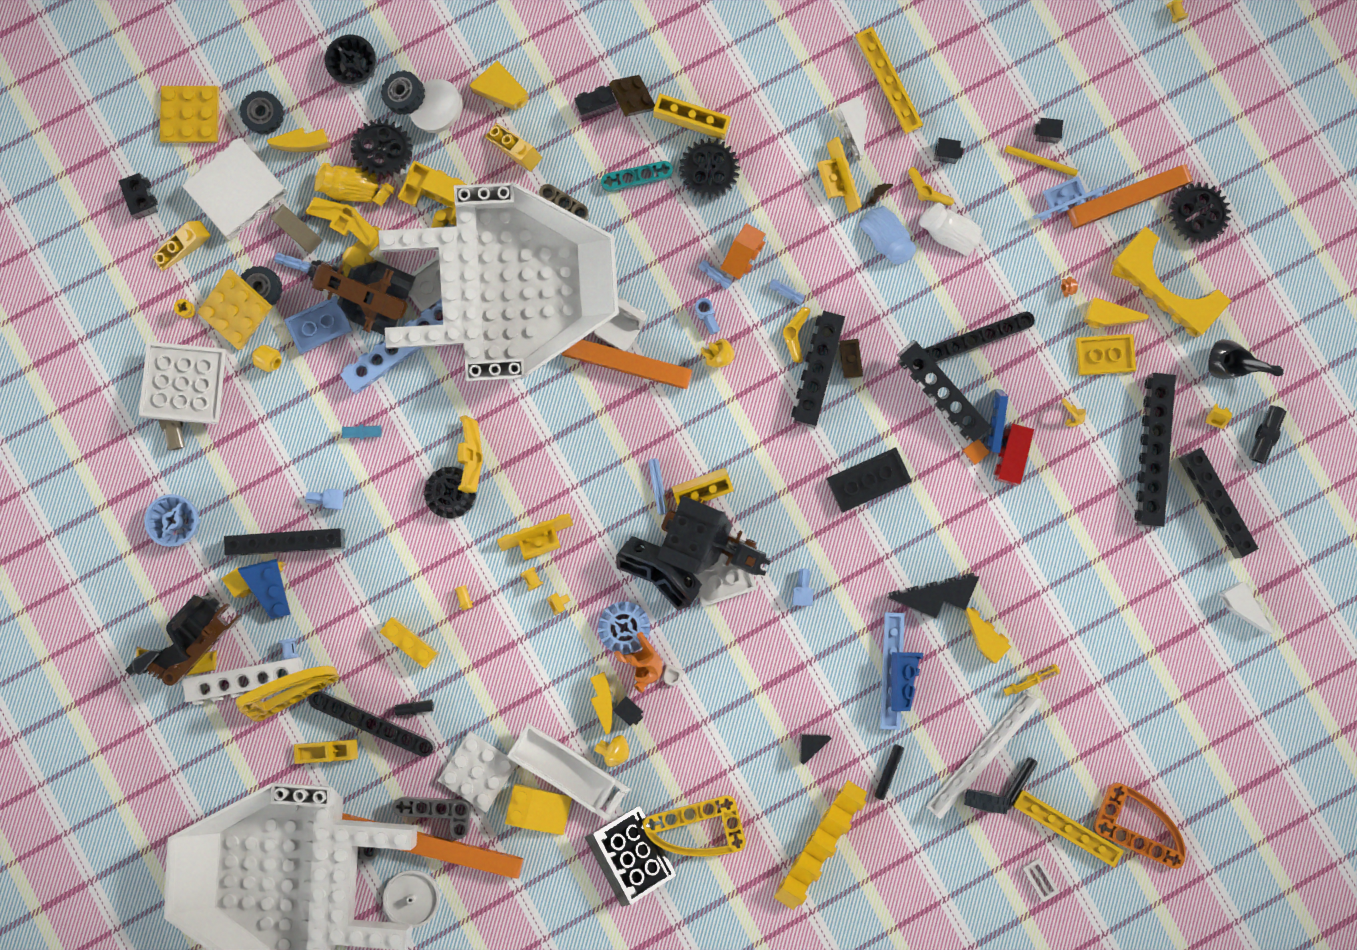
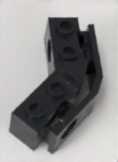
(667, 578)

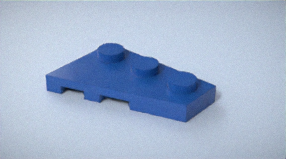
(997, 420)
(267, 586)
(903, 676)

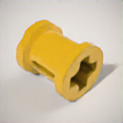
(1177, 10)
(184, 303)
(531, 579)

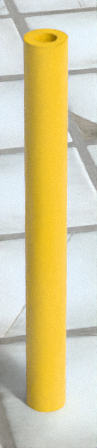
(1040, 160)

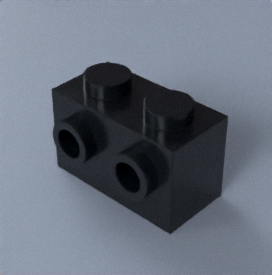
(595, 103)

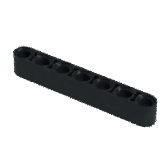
(980, 338)
(362, 723)

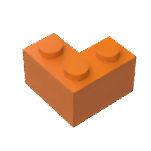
(743, 250)

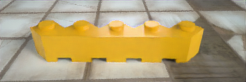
(820, 845)

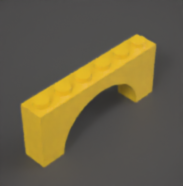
(1137, 264)

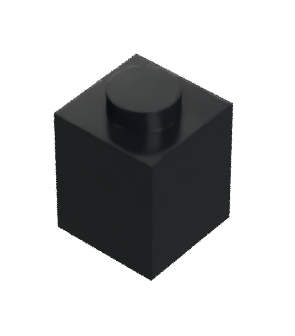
(1048, 130)
(948, 150)
(629, 711)

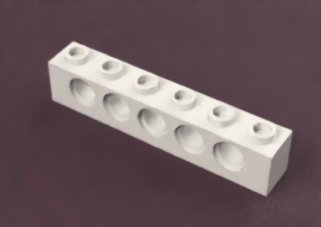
(193, 686)

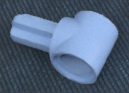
(707, 317)
(330, 498)
(803, 594)

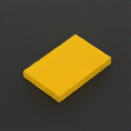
(1105, 354)

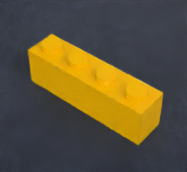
(691, 116)

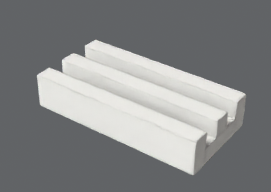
(1032, 865)

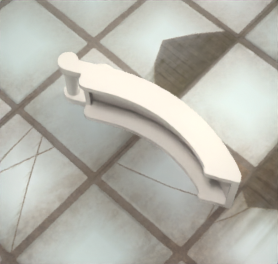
(567, 771)

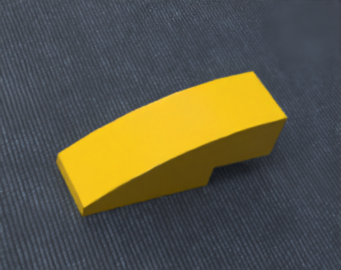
(300, 141)
(603, 701)
(325, 751)

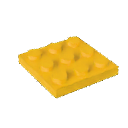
(189, 114)
(234, 309)

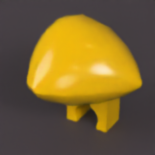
(719, 353)
(615, 752)

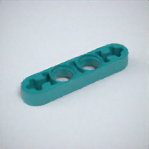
(636, 173)

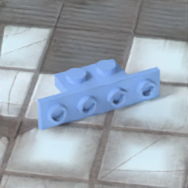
(1065, 194)

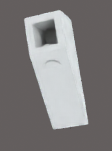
(854, 119)
(1242, 603)

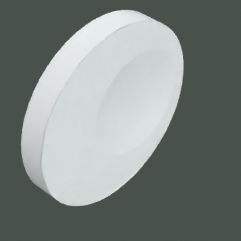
(439, 107)
(411, 898)

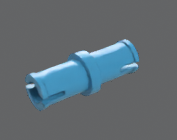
(361, 431)

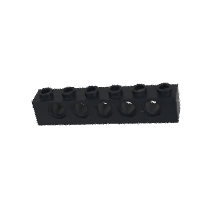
(834, 323)
(978, 424)
(1218, 503)
(284, 542)

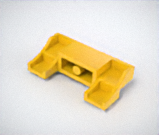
(432, 184)

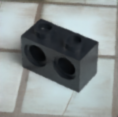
(134, 198)

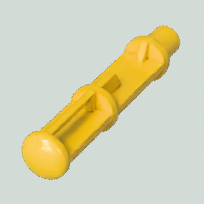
(1032, 680)

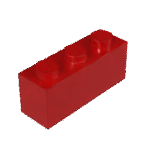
(1013, 454)

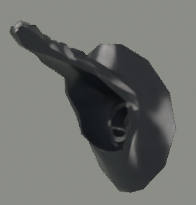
(1232, 360)

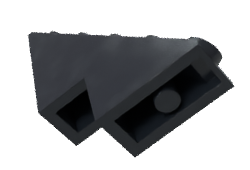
(930, 599)

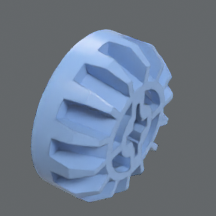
(157, 517)
(608, 618)

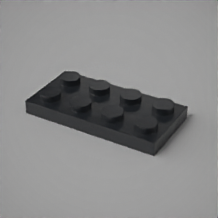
(868, 480)

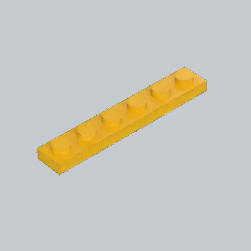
(889, 80)
(1068, 828)

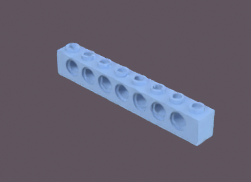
(366, 360)

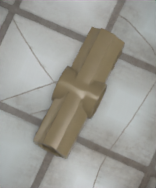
(173, 434)

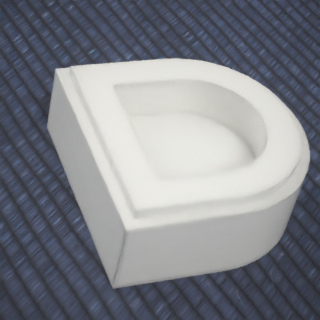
(672, 676)

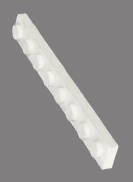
(983, 754)

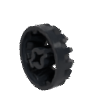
(347, 47)
(458, 507)

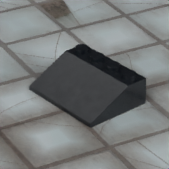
(629, 857)

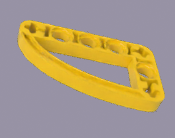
(305, 683)
(699, 816)

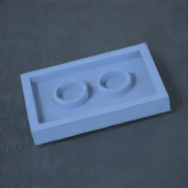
(318, 325)

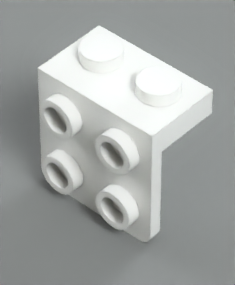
(624, 327)

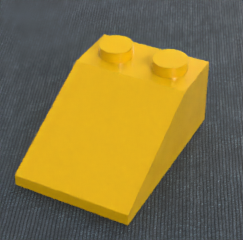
(538, 809)

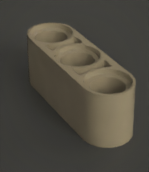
(559, 196)
(296, 229)

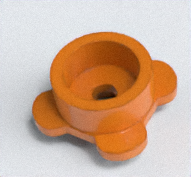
(1069, 286)

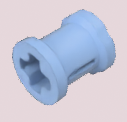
(289, 648)

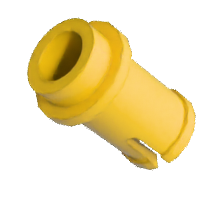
(383, 194)
(464, 598)

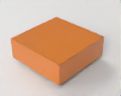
(976, 451)

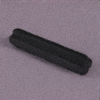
(889, 772)
(1020, 780)

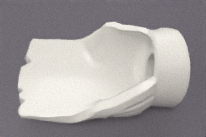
(951, 229)

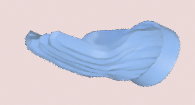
(888, 235)

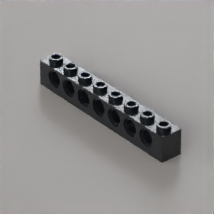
(1165, 404)

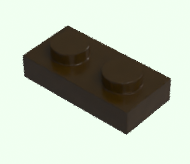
(851, 358)

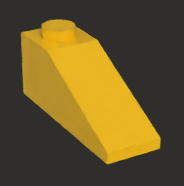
(1107, 314)

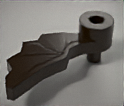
(879, 191)

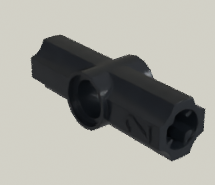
(1267, 434)

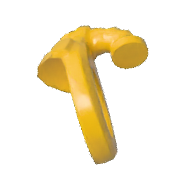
(1078, 414)

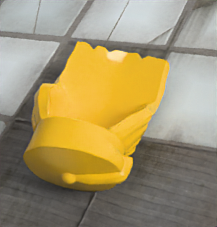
(346, 183)

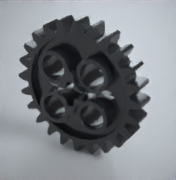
(392, 161)
(726, 168)
(1208, 227)

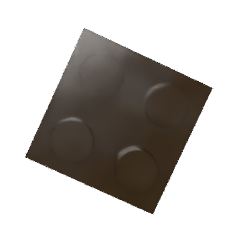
(632, 95)

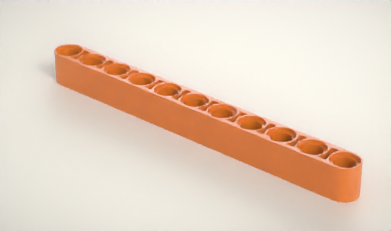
(461, 853)

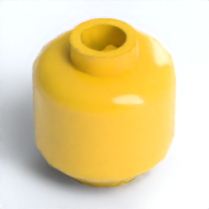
(266, 358)

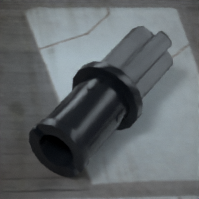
(414, 707)

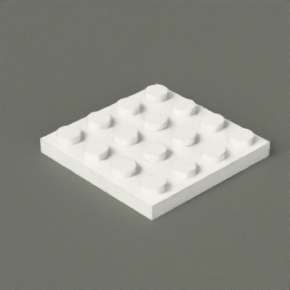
(182, 383)

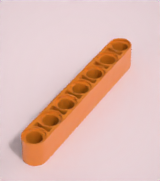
(1129, 196)
(629, 363)

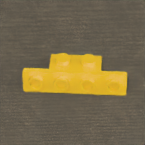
(837, 176)
(538, 538)

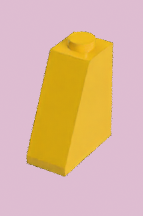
(500, 87)

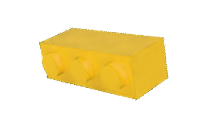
(704, 487)
(409, 642)

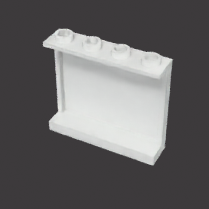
(234, 188)

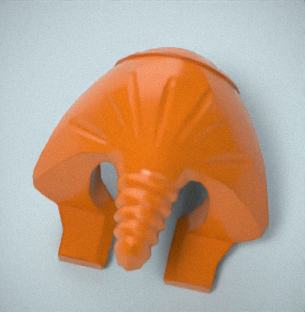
(646, 662)

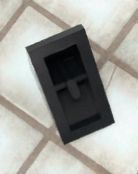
(811, 744)

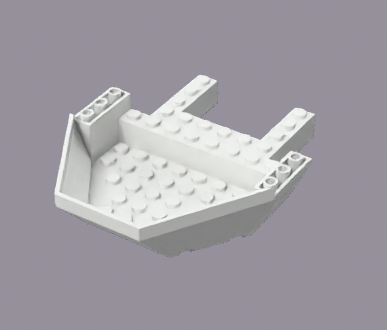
(514, 280)
(278, 874)

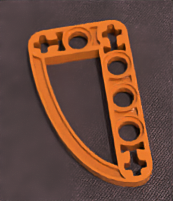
(1148, 844)

